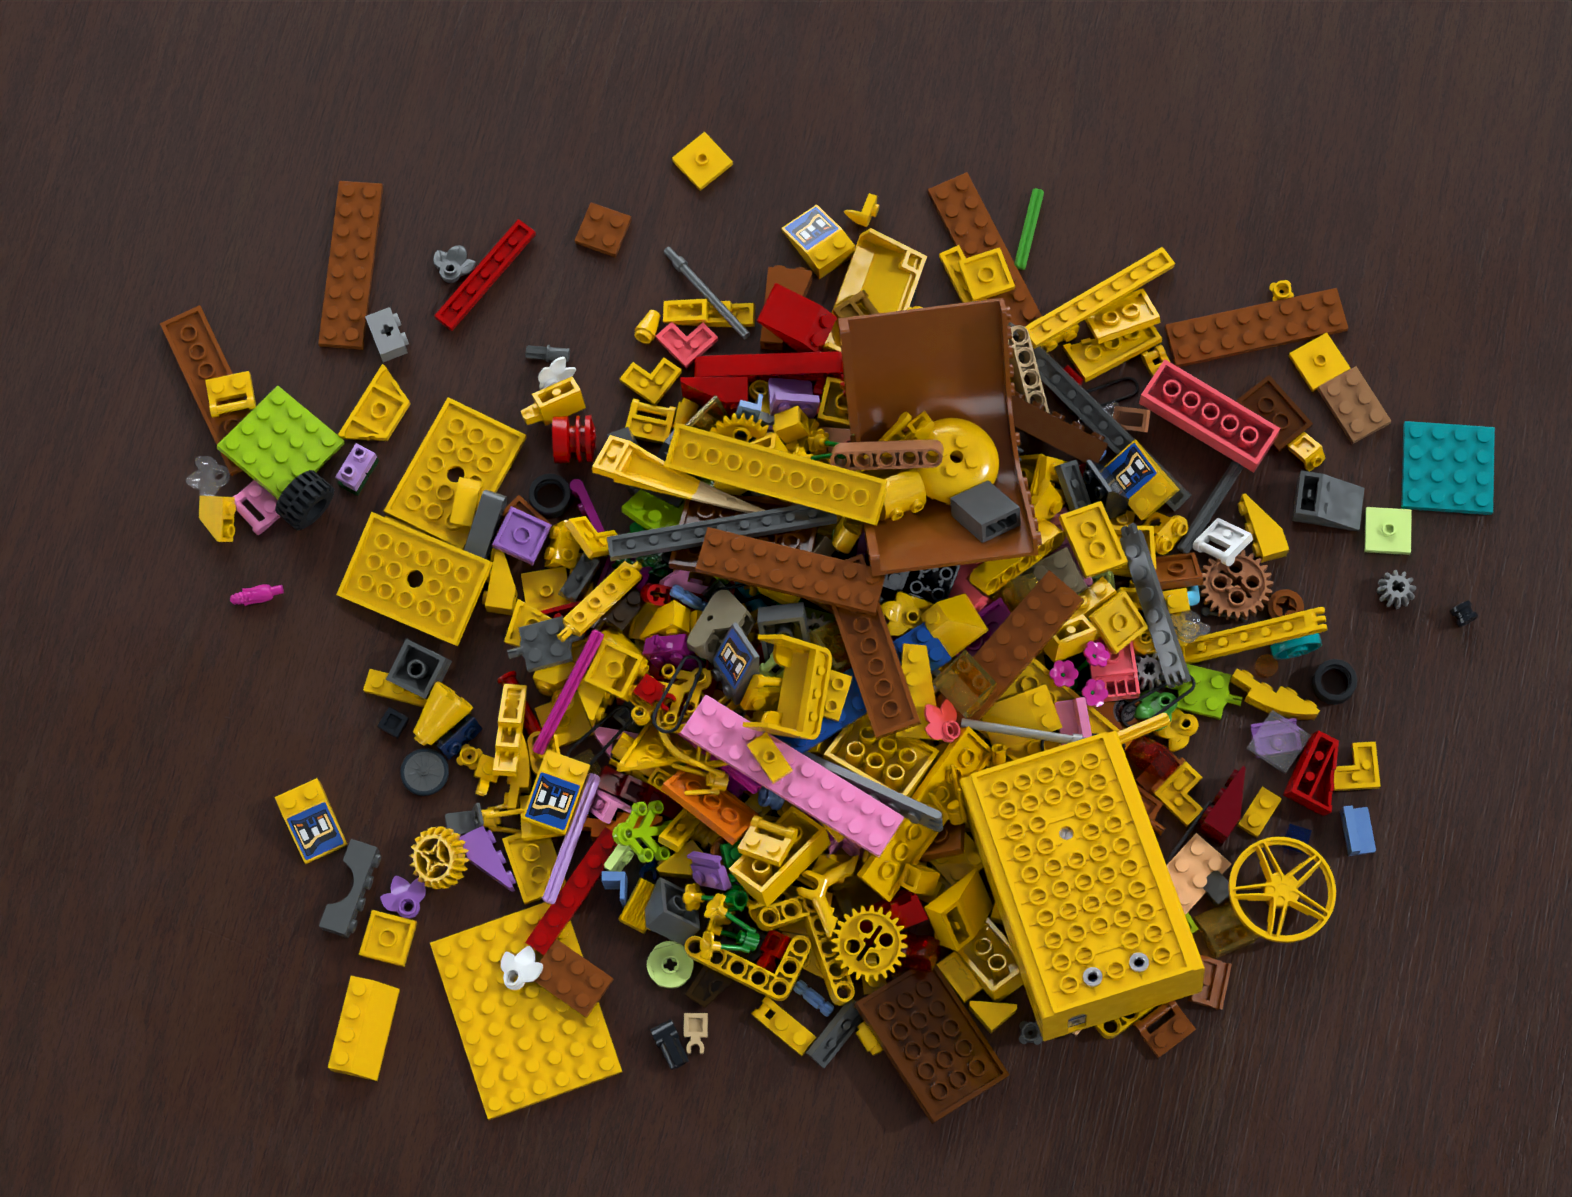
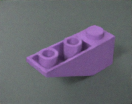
(484, 856)

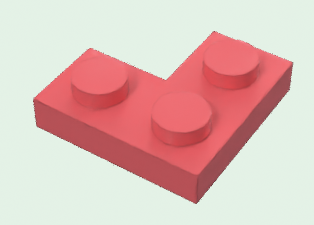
(685, 347)

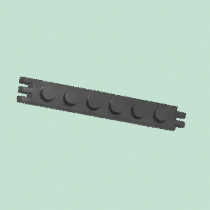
(1154, 606)
(909, 808)

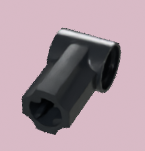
(668, 1040)

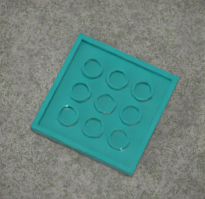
(1448, 468)

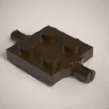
(622, 611)

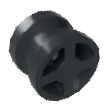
(1463, 613)

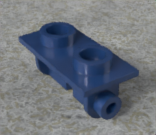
(452, 743)

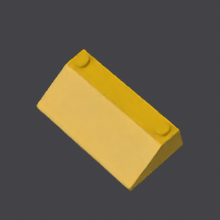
(886, 273)

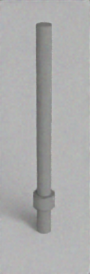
(1021, 732)

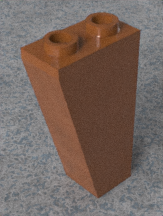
(795, 279)

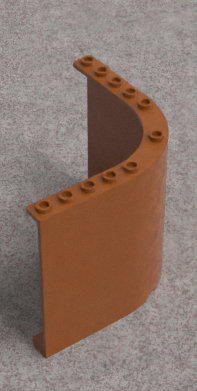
(950, 366)

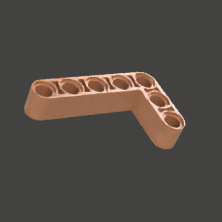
(895, 448)

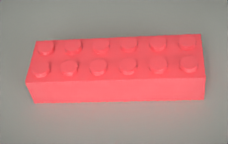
(1209, 415)

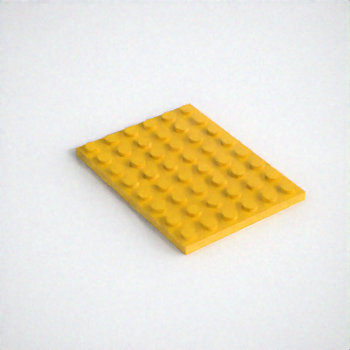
(521, 1040)

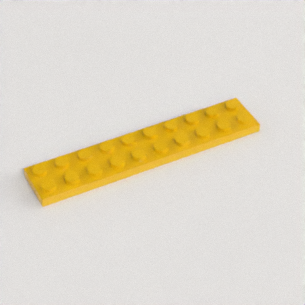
(777, 474)

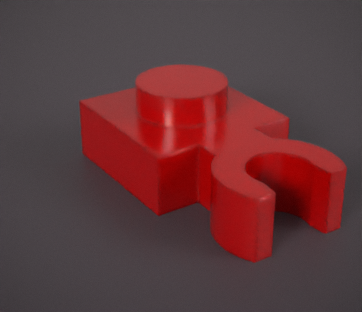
(651, 691)

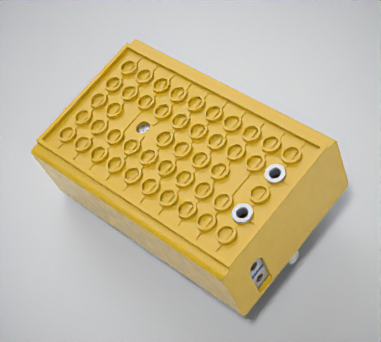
(1081, 885)

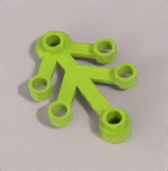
(625, 834)

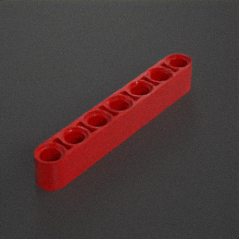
(774, 365)

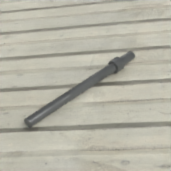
(681, 265)

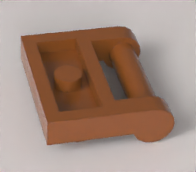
(1169, 1033)

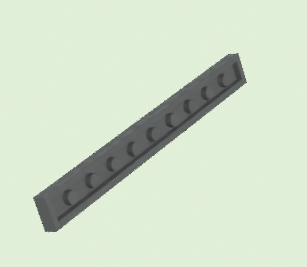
(1093, 413)
(693, 534)

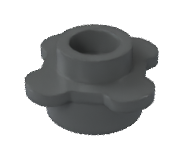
(1025, 1037)

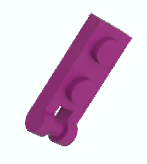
(586, 507)

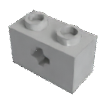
(380, 324)

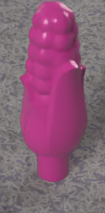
(256, 594)

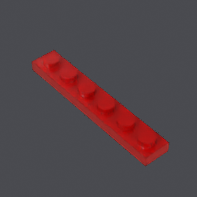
(485, 275)
(572, 893)

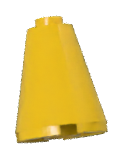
(440, 714)

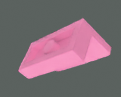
(1074, 717)
(605, 805)

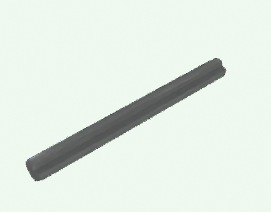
(1210, 507)

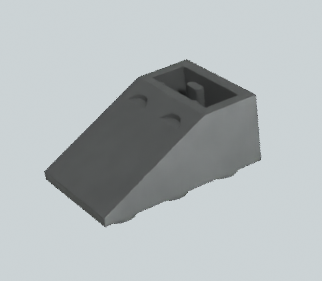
(1327, 501)

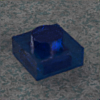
(1298, 833)

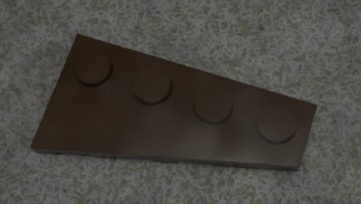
(710, 983)

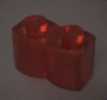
(921, 952)

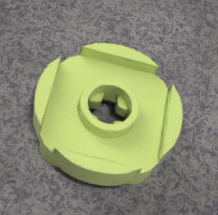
(659, 957)

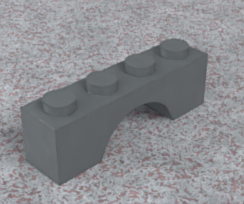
(341, 916)

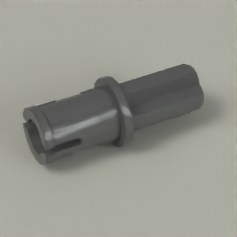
(547, 353)

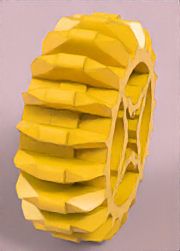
(431, 862)

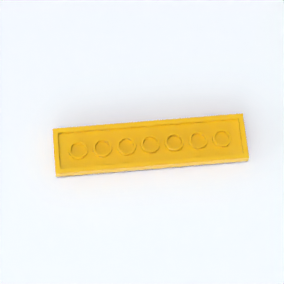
(911, 840)

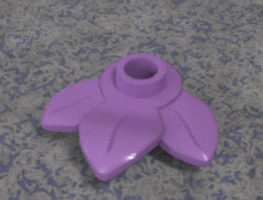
(402, 894)

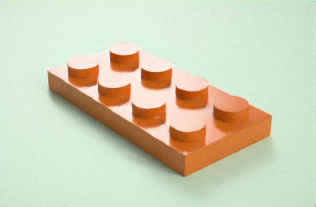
(720, 812)

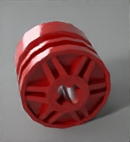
(573, 439)

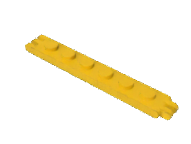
(1255, 635)

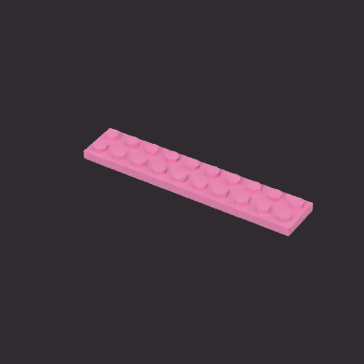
(807, 787)

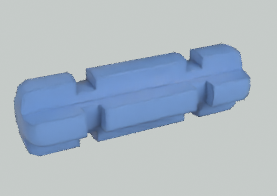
(688, 598)
(813, 998)

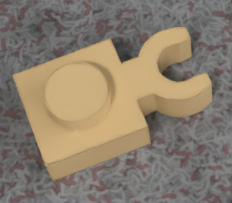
(695, 1028)

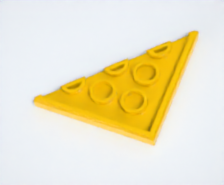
(650, 752)

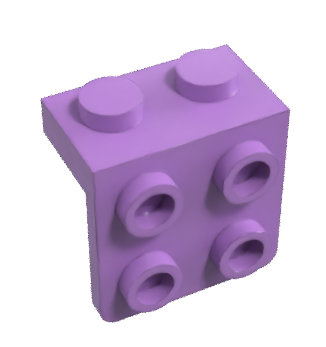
(791, 393)

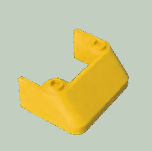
(802, 688)

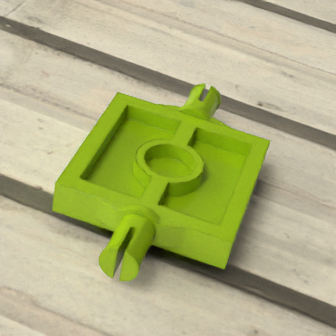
(1209, 694)

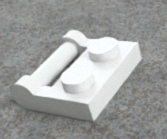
(1225, 535)

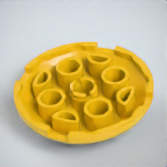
(977, 459)

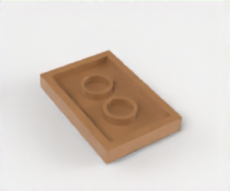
(1354, 405)

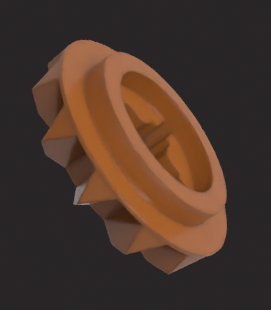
(1279, 598)

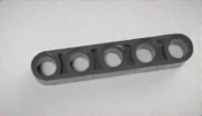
(486, 524)

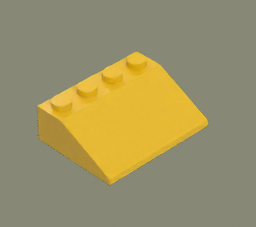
(890, 761)

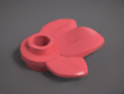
(942, 722)

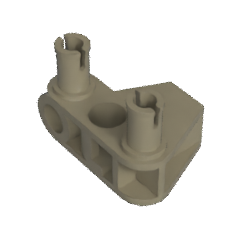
(709, 634)

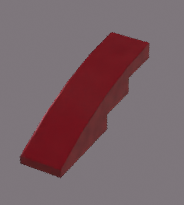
(634, 790)

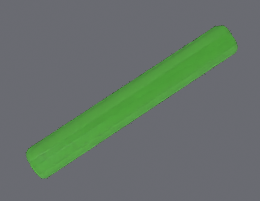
(1029, 228)

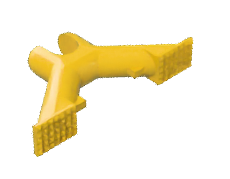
(822, 883)

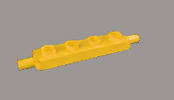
(600, 600)

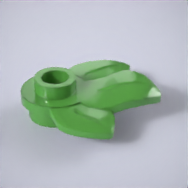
(1153, 704)

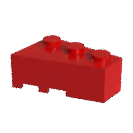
(903, 905)

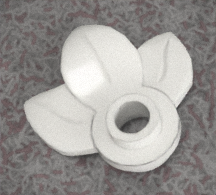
(555, 373)
(521, 965)

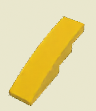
(699, 311)
(510, 730)

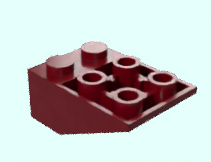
(1224, 816)

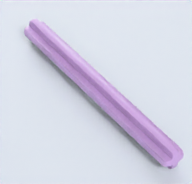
(571, 838)

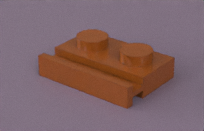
(1214, 983)

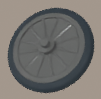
(424, 772)

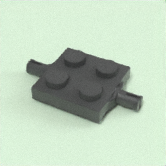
(542, 647)

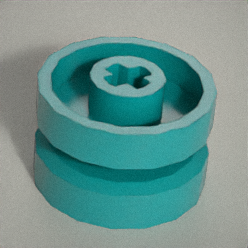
(1296, 647)

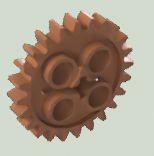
(1221, 597)

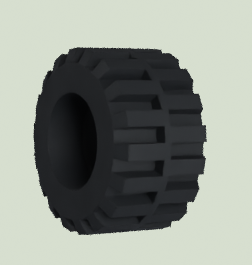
(304, 500)

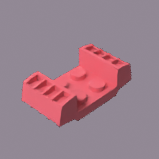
(1119, 674)

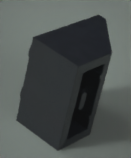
(1104, 488)

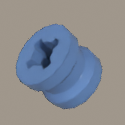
(768, 798)

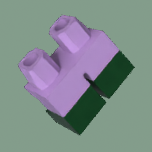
(356, 469)

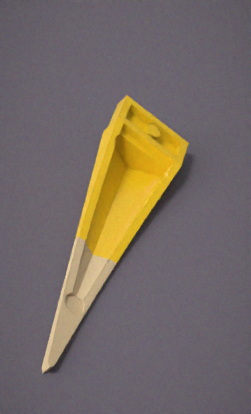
(639, 468)

